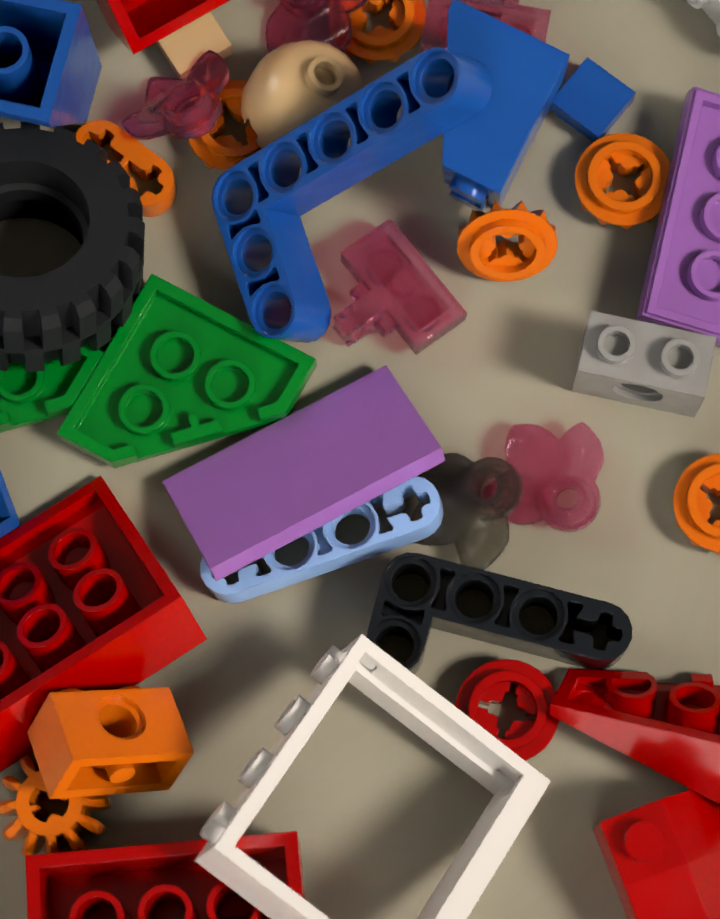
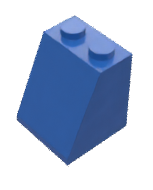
(46, 62)
(526, 75)

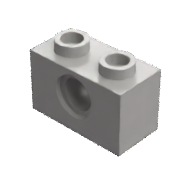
(644, 364)

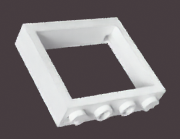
(431, 717)

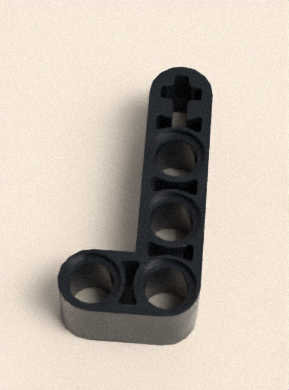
(500, 625)

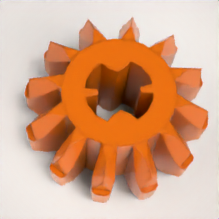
(56, 827)

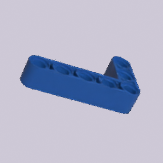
(264, 195)

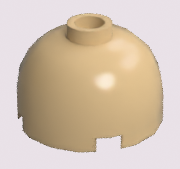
(295, 87)

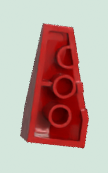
(652, 722)
(665, 857)

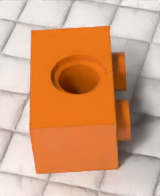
(109, 741)

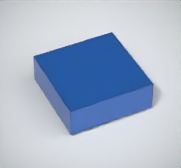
(592, 100)

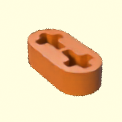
(135, 158)

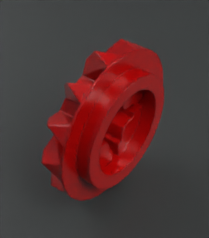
(533, 695)

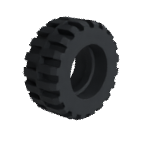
(77, 303)

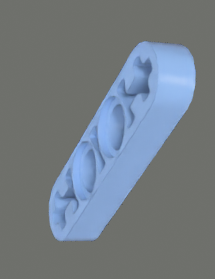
(330, 554)

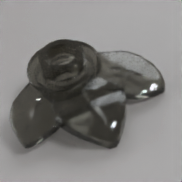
(473, 523)

